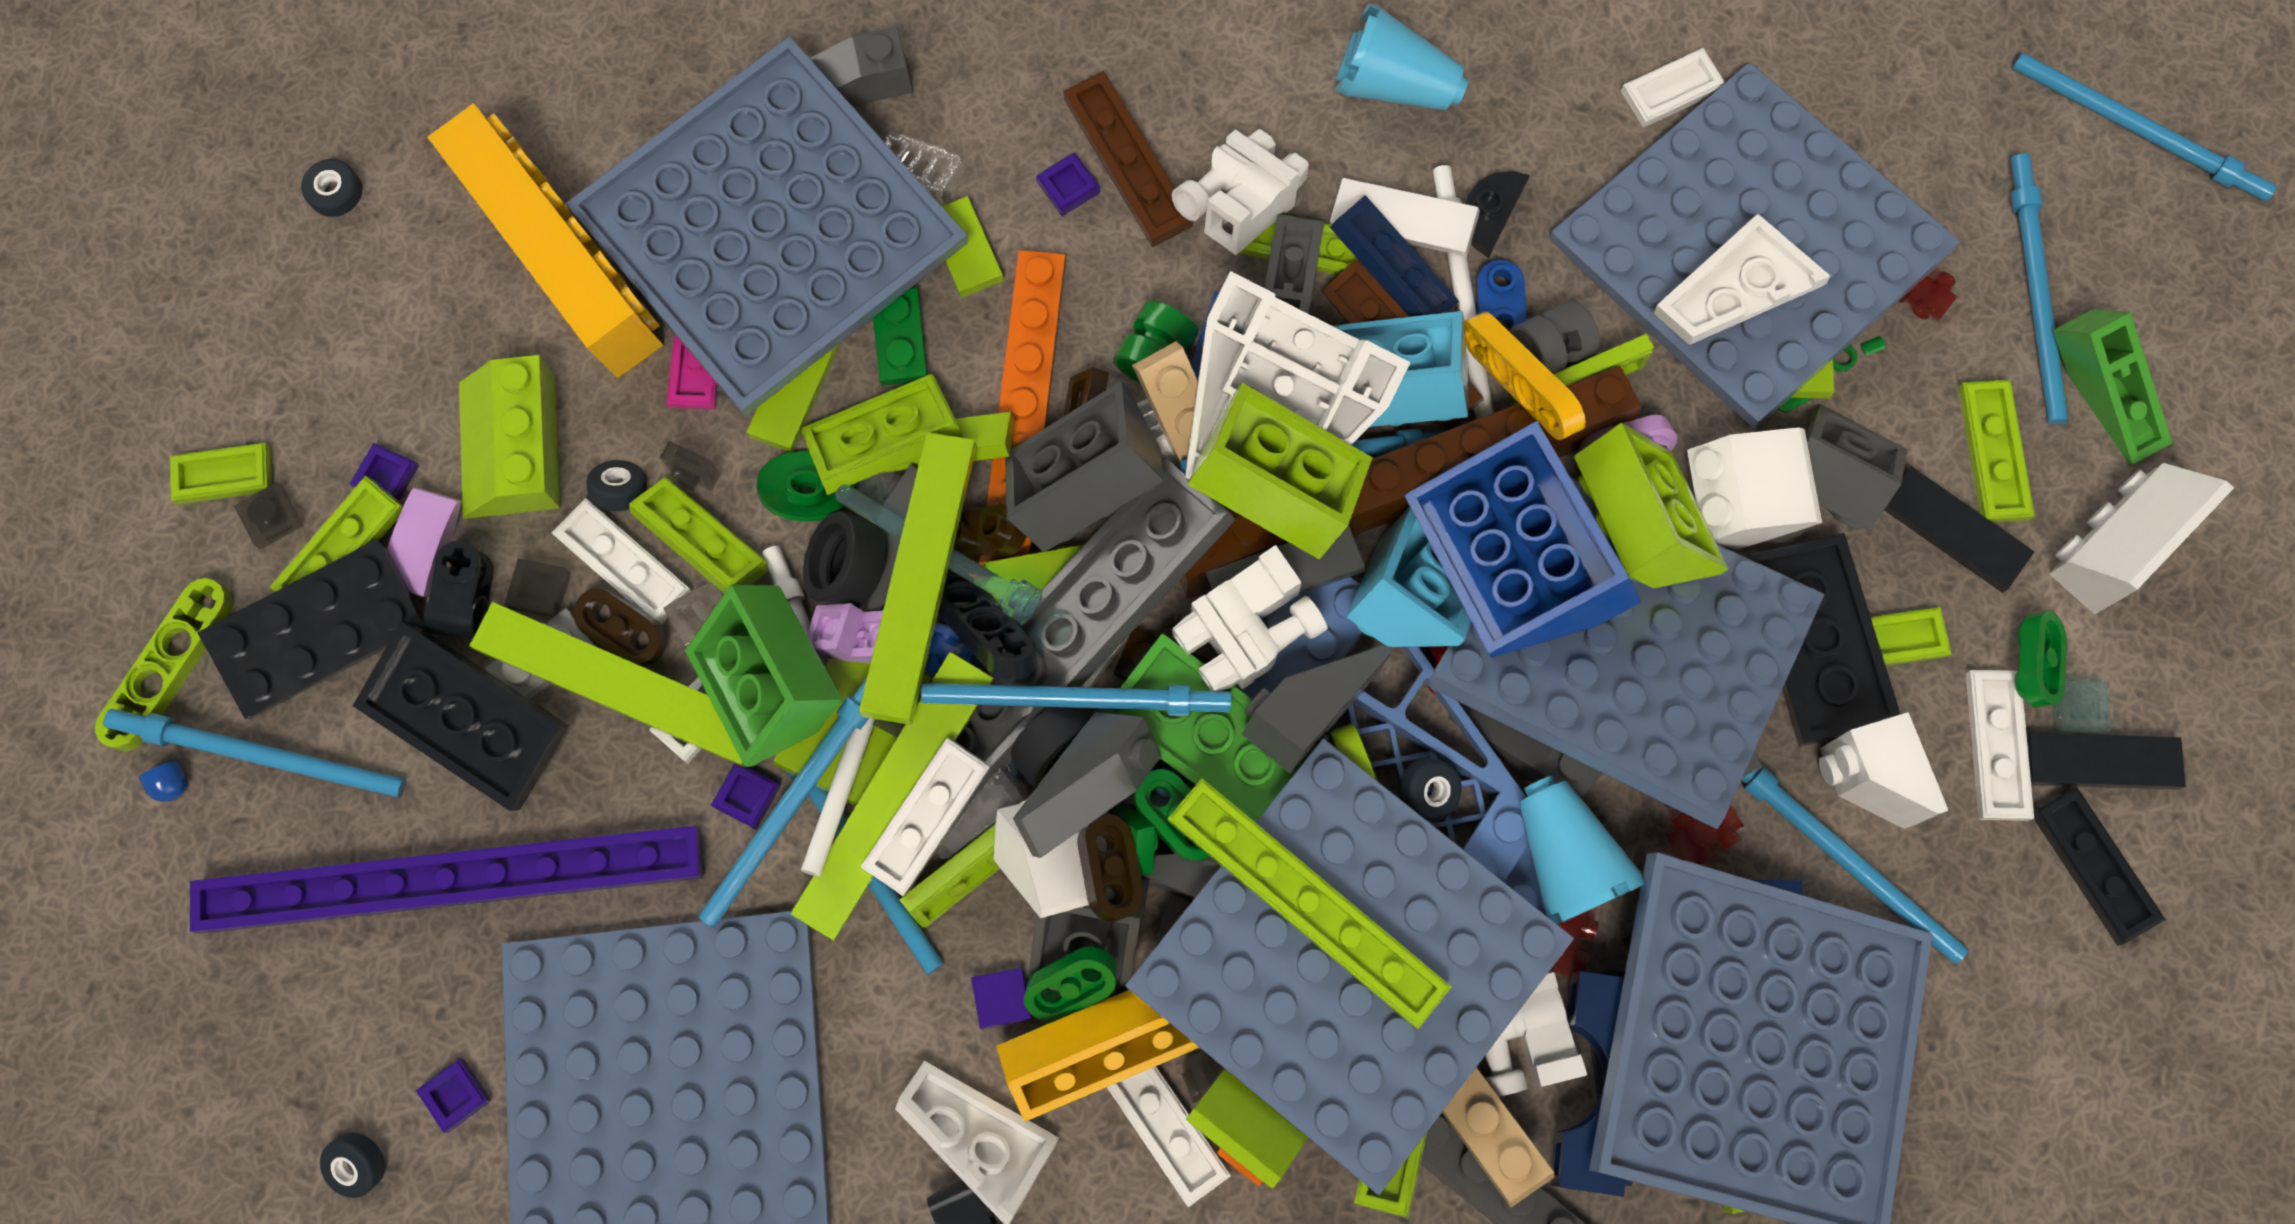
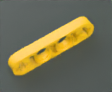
(1524, 376)

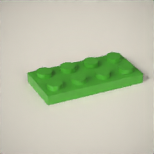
(1206, 742)

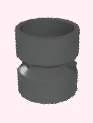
(1560, 336)

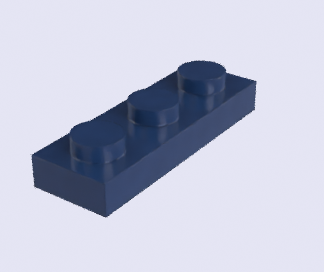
(1392, 260)

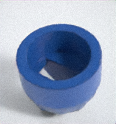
(164, 781)

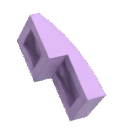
(420, 532)
(844, 632)

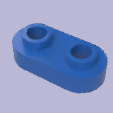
(1504, 302)

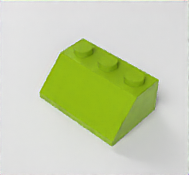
(509, 438)
(1281, 471)
(1647, 509)

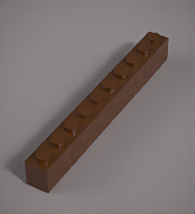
(1605, 401)

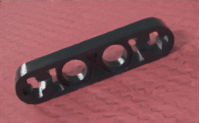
(986, 613)

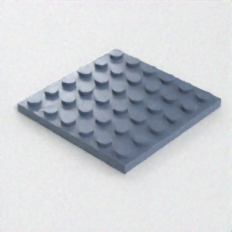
(1704, 181)
(767, 225)
(1661, 691)
(1307, 1028)
(1761, 1049)
(665, 1076)

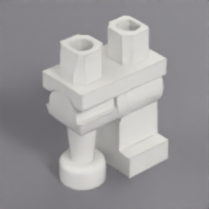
(1254, 187)
(1234, 625)
(1545, 1043)

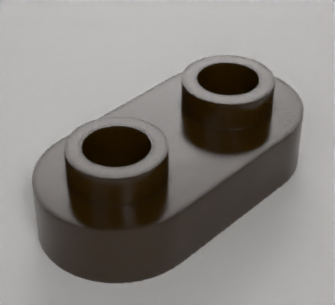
(987, 534)
(622, 628)
(1113, 869)

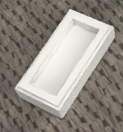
(1672, 87)

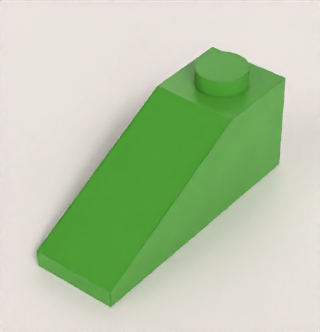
(2114, 379)

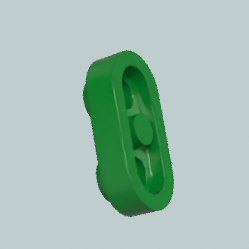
(2042, 659)
(1158, 816)
(1080, 982)

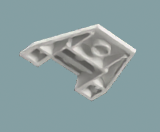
(1291, 360)

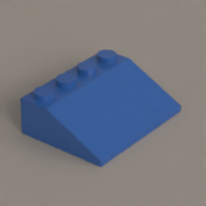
(1521, 545)

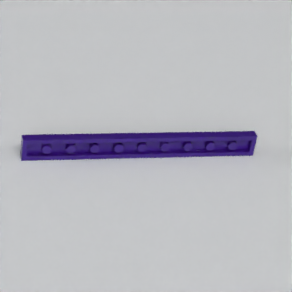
(445, 879)

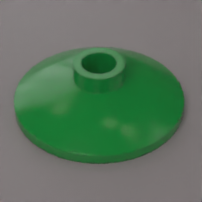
(794, 490)

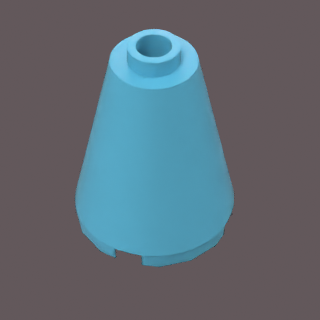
(1398, 66)
(1573, 852)

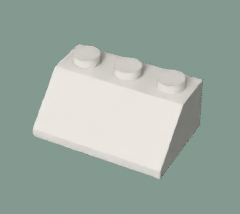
(2136, 533)

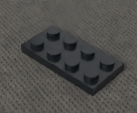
(311, 629)
(1840, 669)
(460, 716)

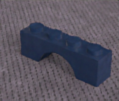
(1593, 1015)

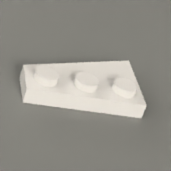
(1739, 281)
(977, 1138)

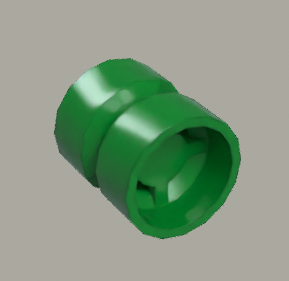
(1154, 330)

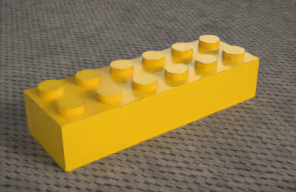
(548, 239)

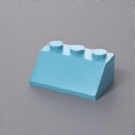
(1438, 371)
(1407, 593)

